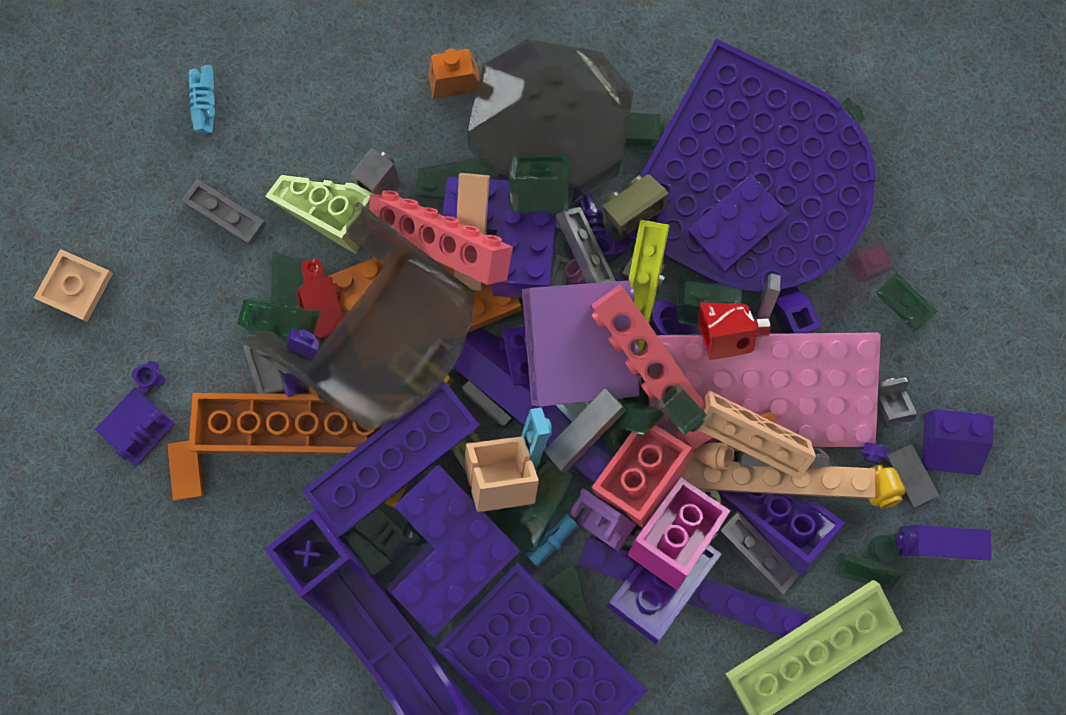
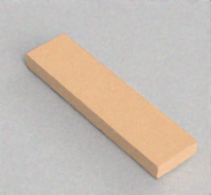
(472, 211)

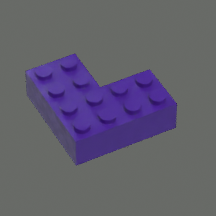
(529, 235)
(465, 552)

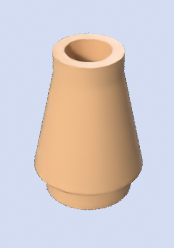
(715, 455)

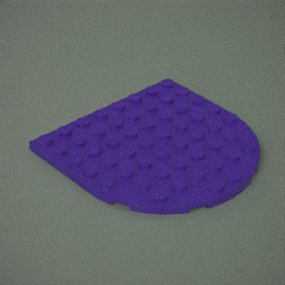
(792, 140)

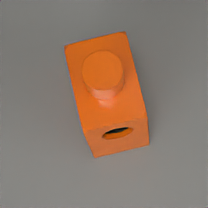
(453, 73)

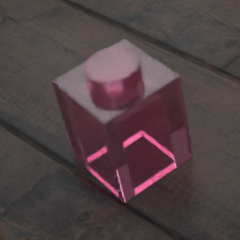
(870, 262)

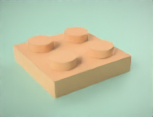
(73, 285)

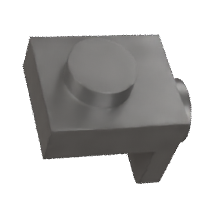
(895, 402)

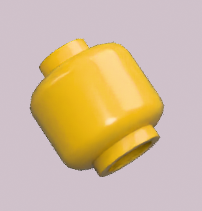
(888, 487)

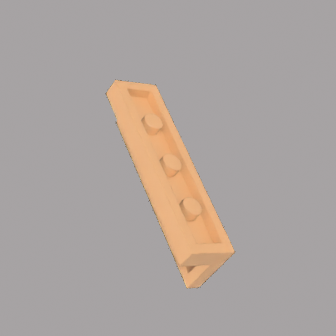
(757, 436)

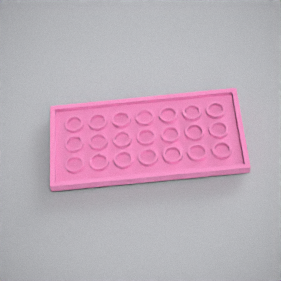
(810, 381)

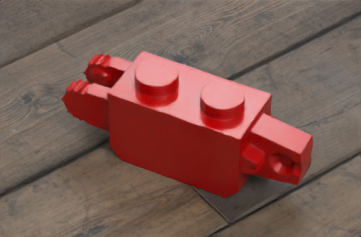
(321, 294)

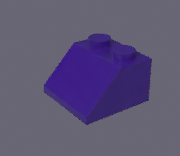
(956, 441)

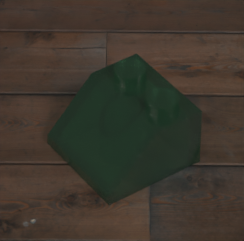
(539, 183)
(699, 290)

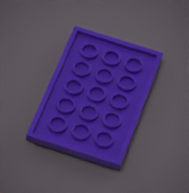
(536, 656)

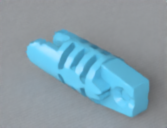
(202, 99)

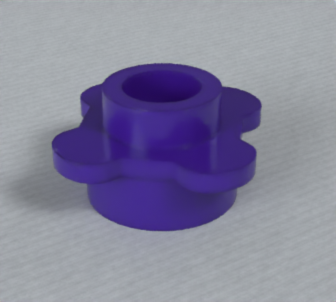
(140, 373)
(874, 453)

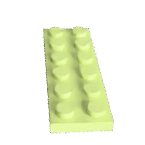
(815, 651)

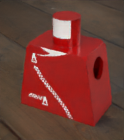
(729, 329)

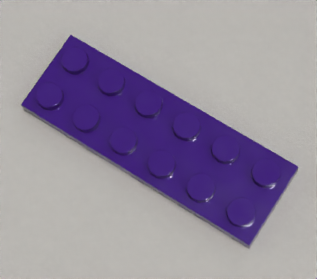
(390, 460)

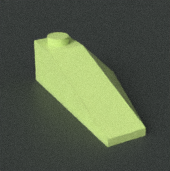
(320, 205)

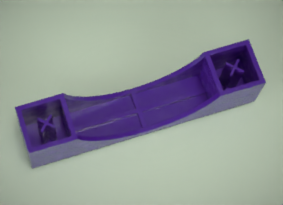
(358, 607)

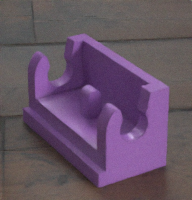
(602, 520)

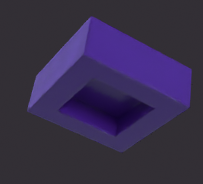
(302, 343)

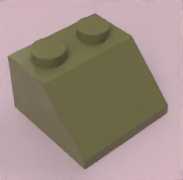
(638, 202)

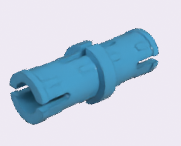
(552, 540)

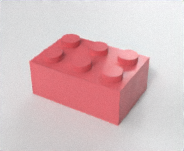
(643, 474)

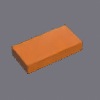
(185, 472)

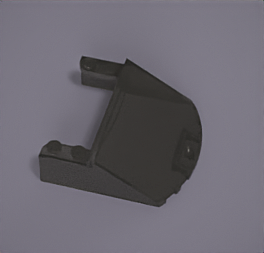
(392, 340)

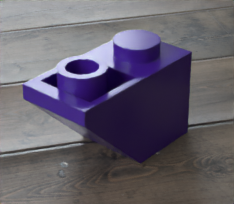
(795, 312)

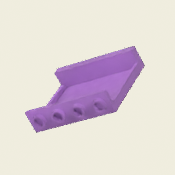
(569, 351)

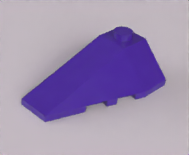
(790, 525)

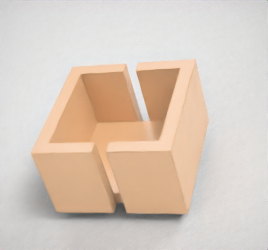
(500, 474)

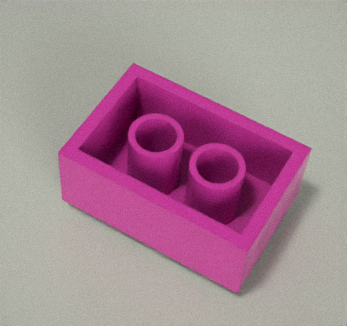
(678, 533)

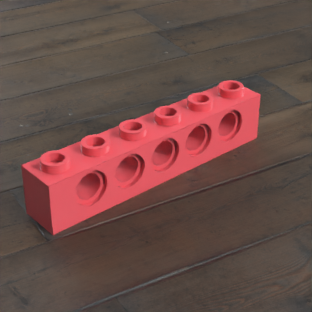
(445, 238)
(618, 303)

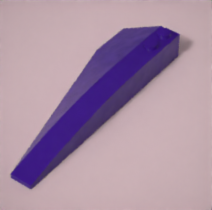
(489, 371)

